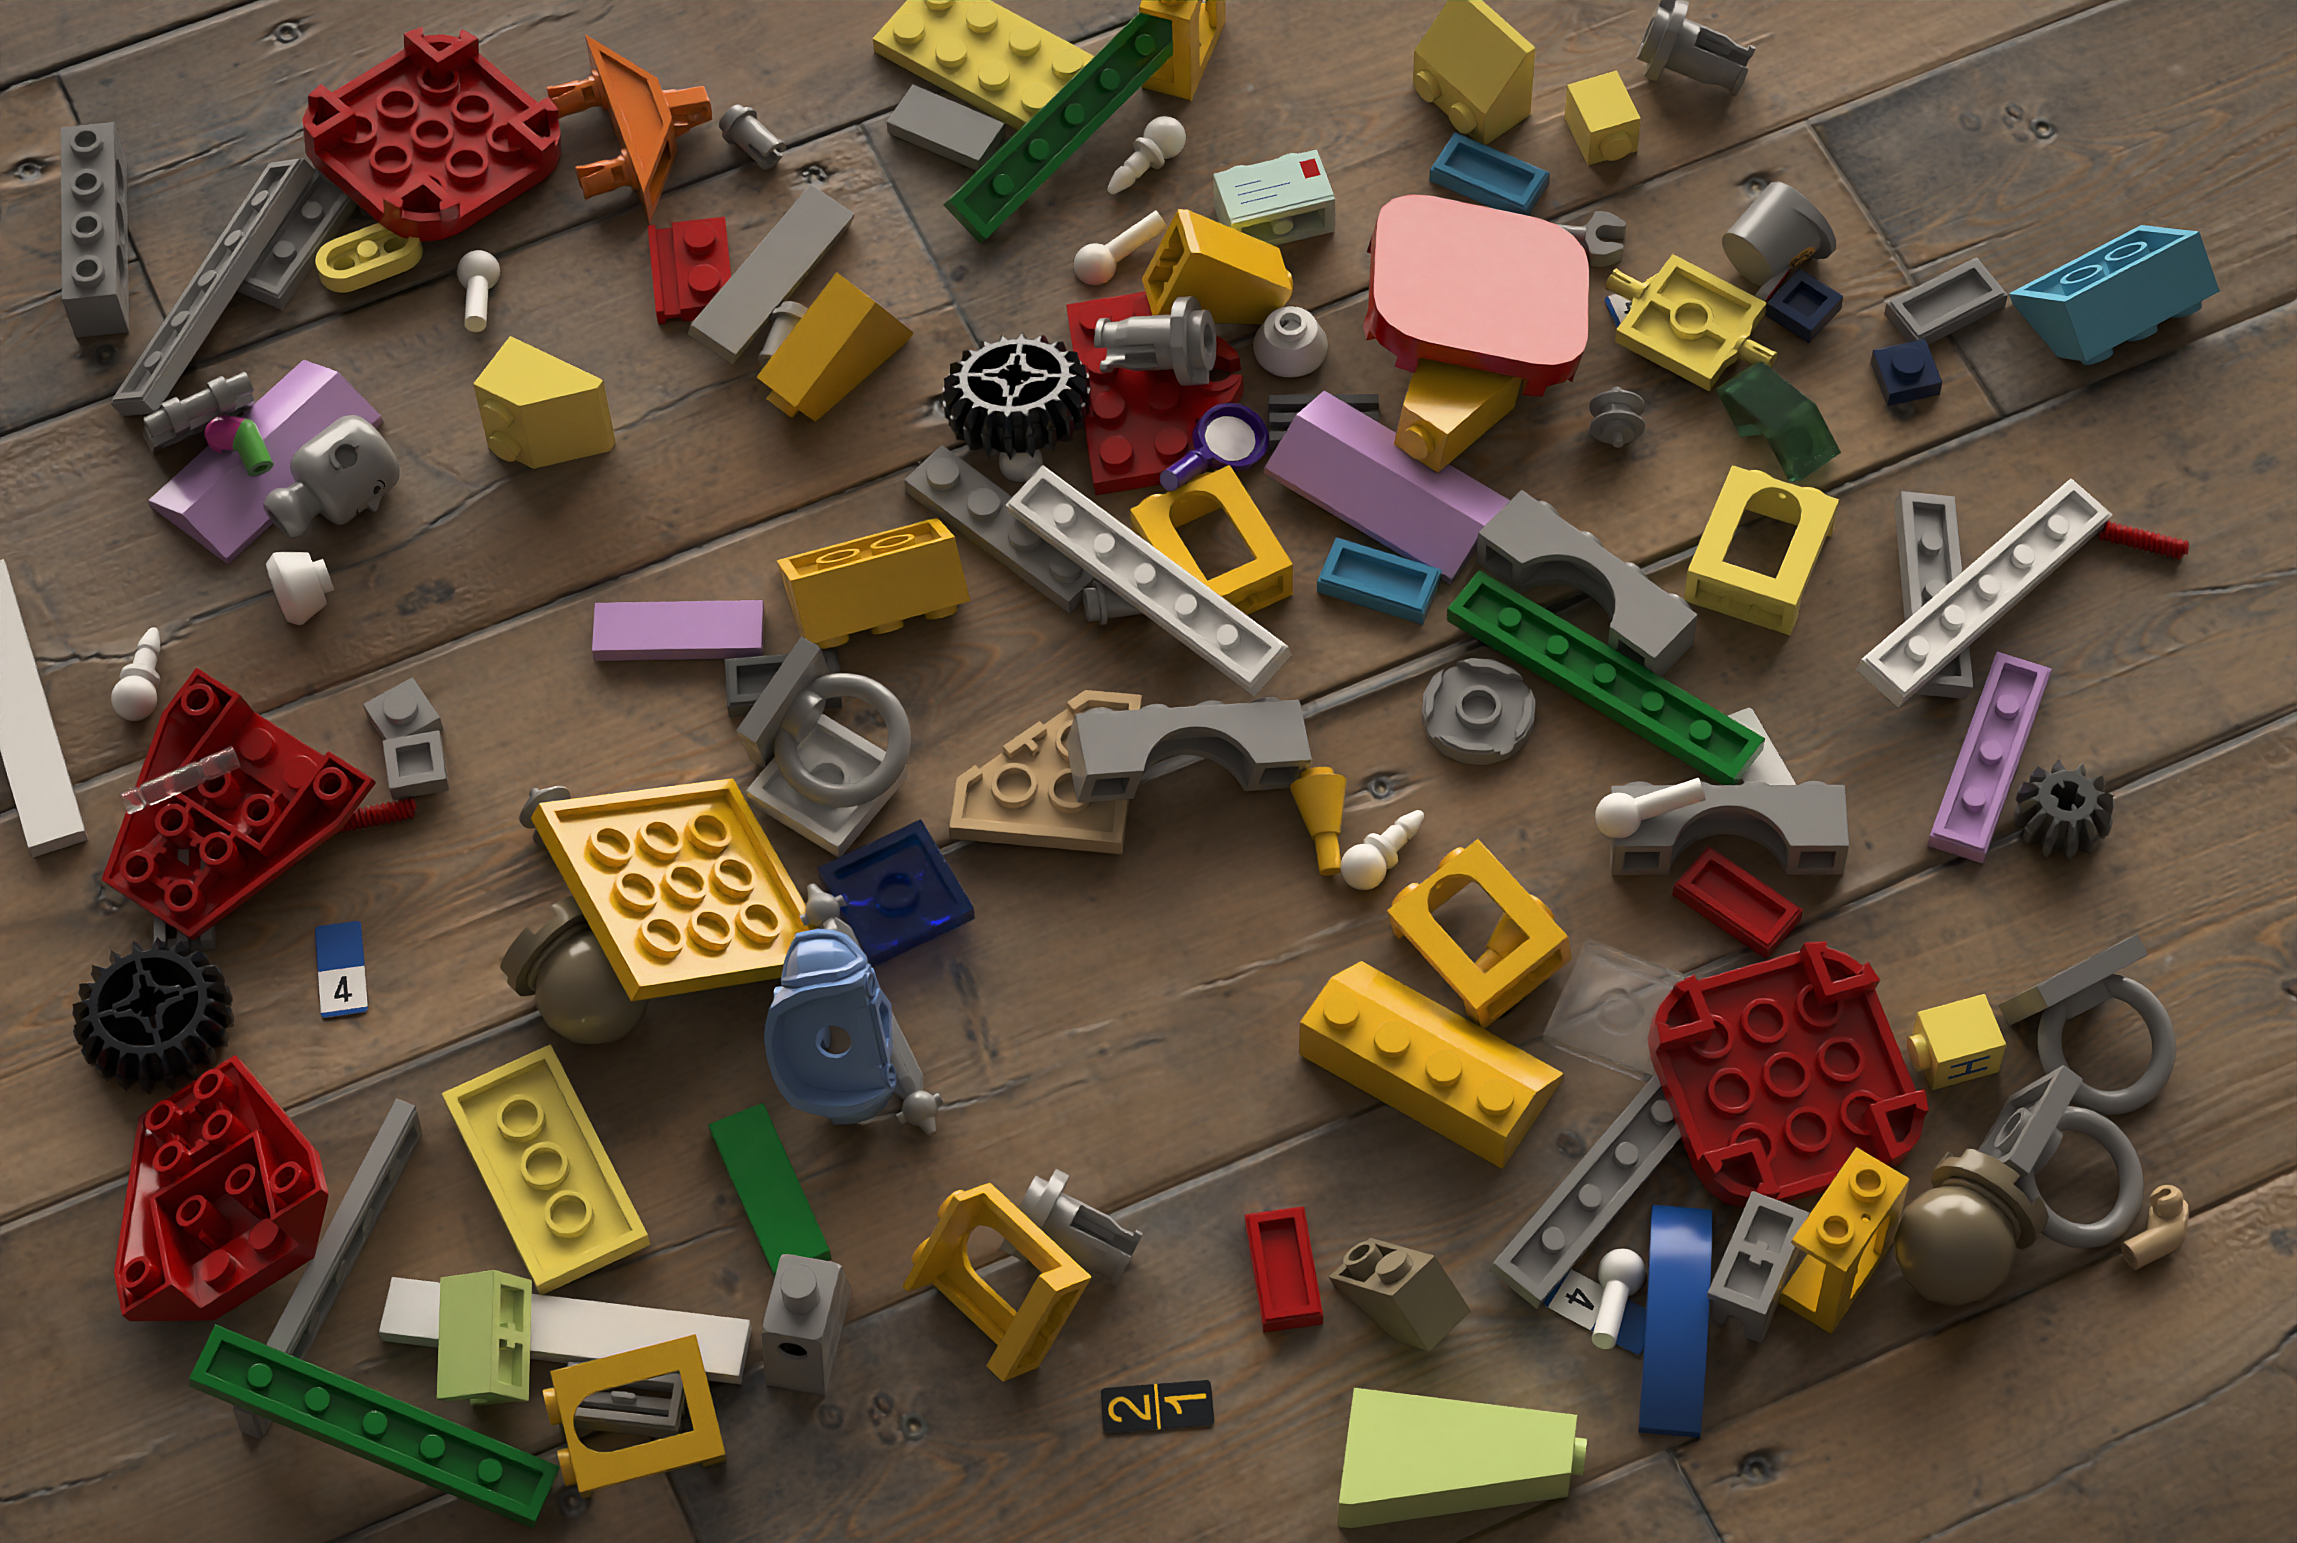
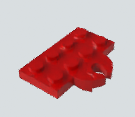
(1140, 417)

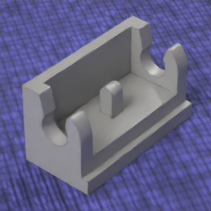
(1757, 1264)

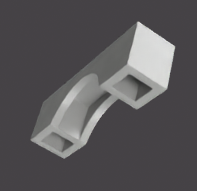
(1535, 547)
(1255, 741)
(1796, 823)

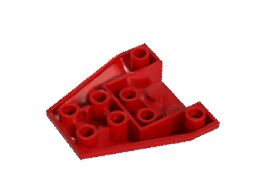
(240, 824)
(215, 1200)

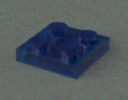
(897, 893)

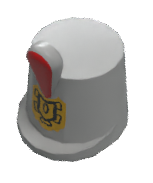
(1777, 237)

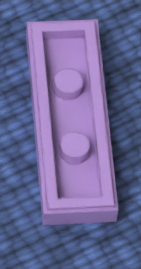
(678, 630)

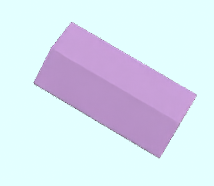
(1367, 481)
(216, 496)

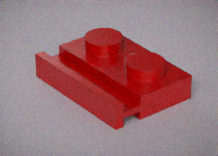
(688, 266)

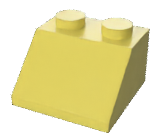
(1475, 70)
(541, 408)

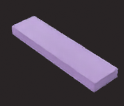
(1989, 757)

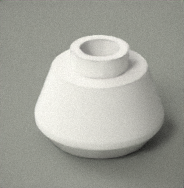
(1290, 343)
(298, 584)

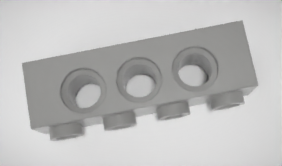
(94, 230)

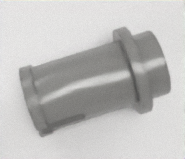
(742, 128)
(783, 321)
(1103, 604)

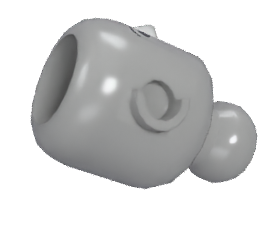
(336, 476)

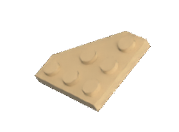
(1030, 790)

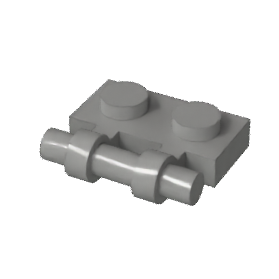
(191, 415)

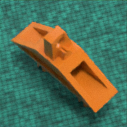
(642, 118)

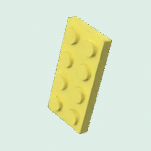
(981, 55)
(545, 1169)

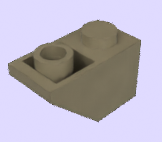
(1401, 1292)

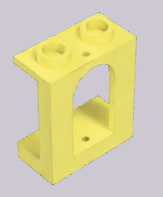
(1747, 593)

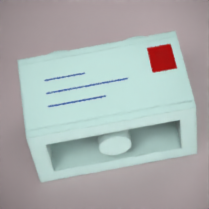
(1277, 198)

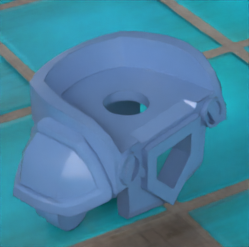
(823, 987)

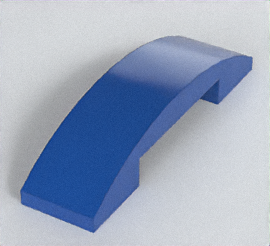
(1676, 1321)

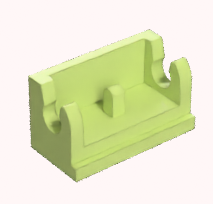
(484, 1338)

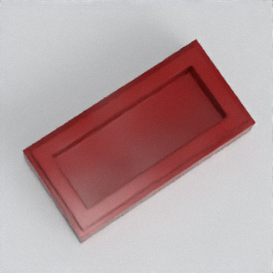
(1737, 902)
(1283, 1269)

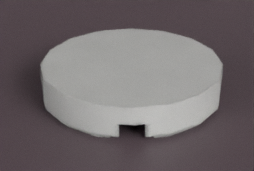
(1478, 711)

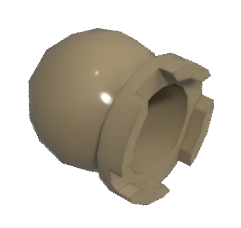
(571, 979)
(1966, 1230)

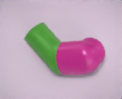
(242, 436)

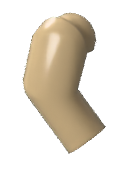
(2164, 1231)

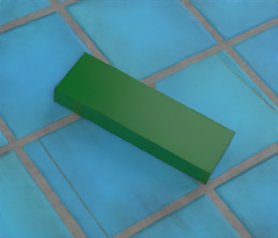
(767, 1186)

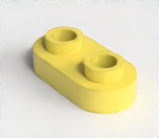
(365, 258)

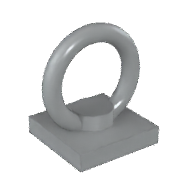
(792, 708)
(2082, 989)
(2029, 1135)

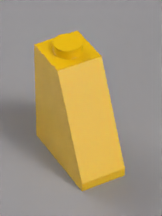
(1221, 267)
(831, 350)
(1451, 409)

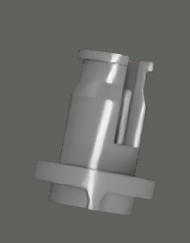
(1691, 49)
(1162, 342)
(1077, 1229)

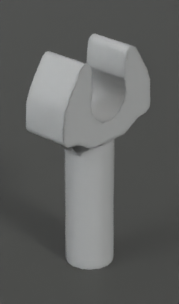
(1600, 226)

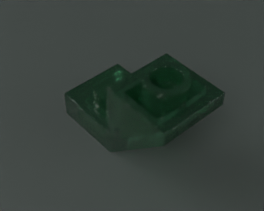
(1769, 405)

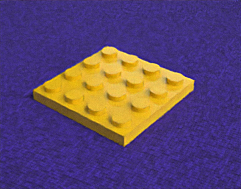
(676, 885)

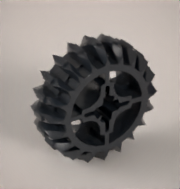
(1016, 396)
(119, 1011)

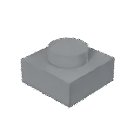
(402, 712)
(415, 765)

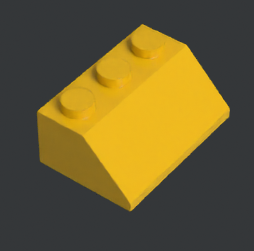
(874, 582)

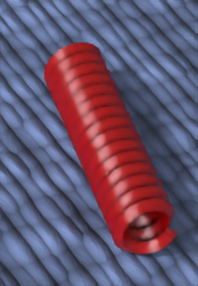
(2144, 540)
(381, 814)

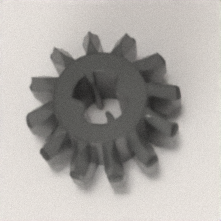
(2064, 810)

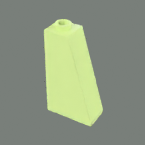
(1450, 1457)

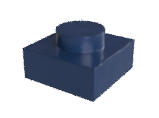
(1804, 305)
(1906, 372)

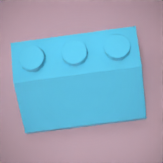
(2118, 292)

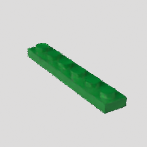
(1062, 125)
(1605, 679)
(374, 1426)

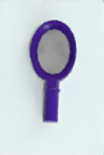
(1221, 438)

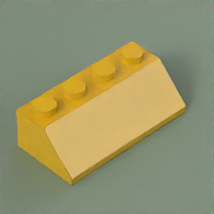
(1427, 1061)

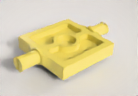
(1690, 321)

